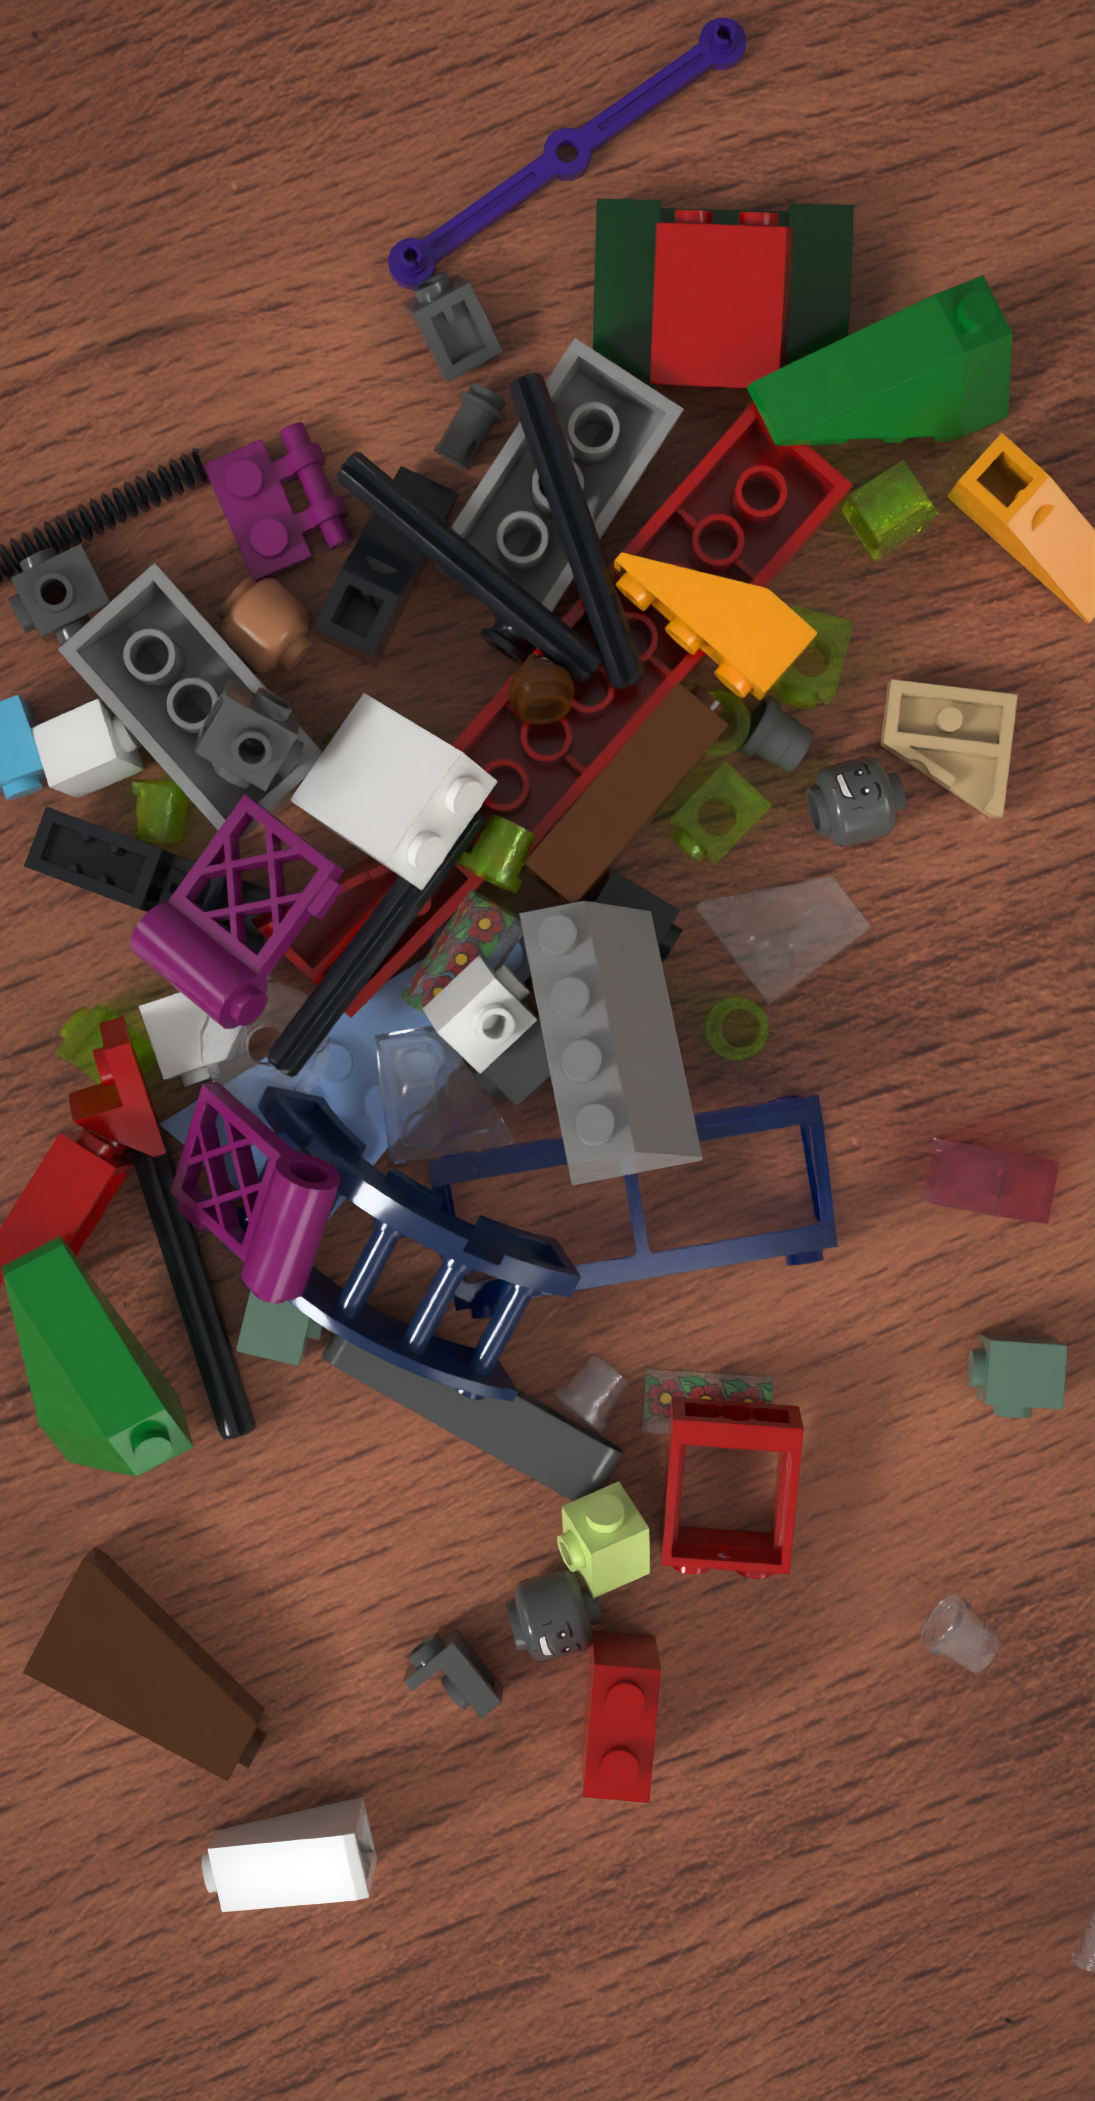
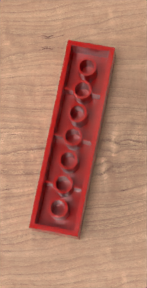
(731, 517)

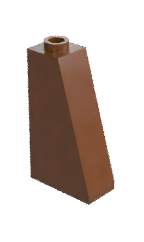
(627, 795)
(144, 1671)

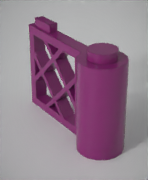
(216, 963)
(283, 1211)

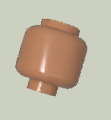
(266, 625)

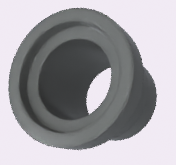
(776, 736)

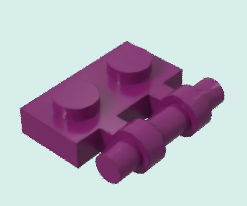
(259, 509)

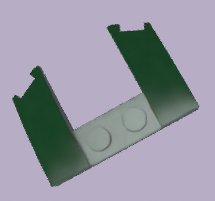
(627, 268)

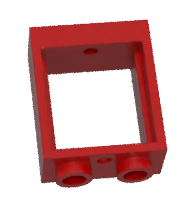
(65, 1194)
(736, 1427)

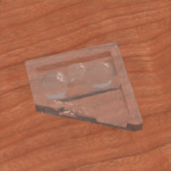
(784, 931)
(432, 1099)

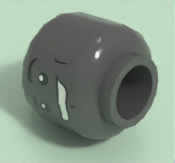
(855, 801)
(553, 1615)

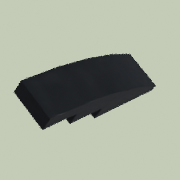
(126, 868)

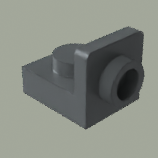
(452, 324)
(466, 1677)

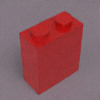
(720, 299)
(620, 1717)

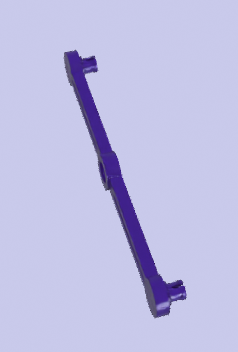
(719, 47)

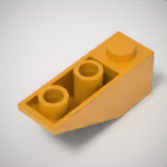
(1032, 522)
(732, 621)

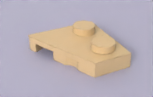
(953, 738)

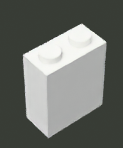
(394, 790)

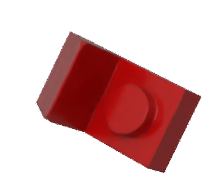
(121, 1103)

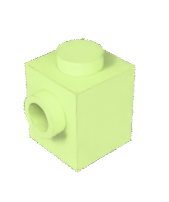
(605, 1540)

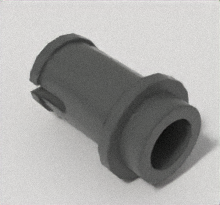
(470, 425)

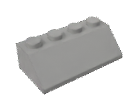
(612, 436)
(161, 676)
(609, 1040)

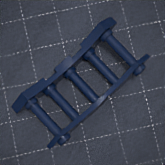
(411, 1210)

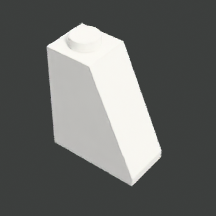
(293, 1859)

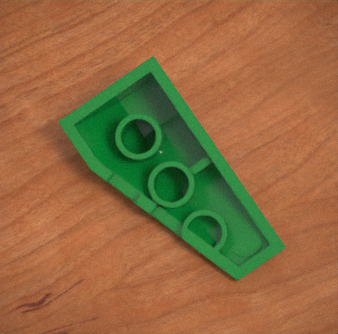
(912, 375)
(88, 1371)

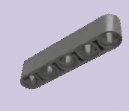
(516, 1432)

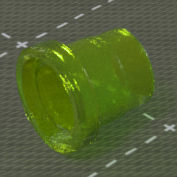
(740, 718)
(159, 810)
(499, 853)
(714, 1033)

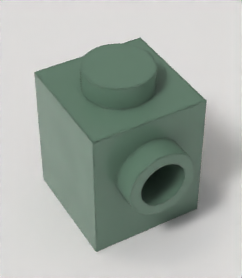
(276, 1331)
(1018, 1373)

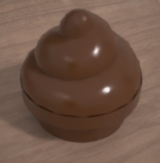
(541, 690)

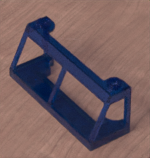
(797, 1244)

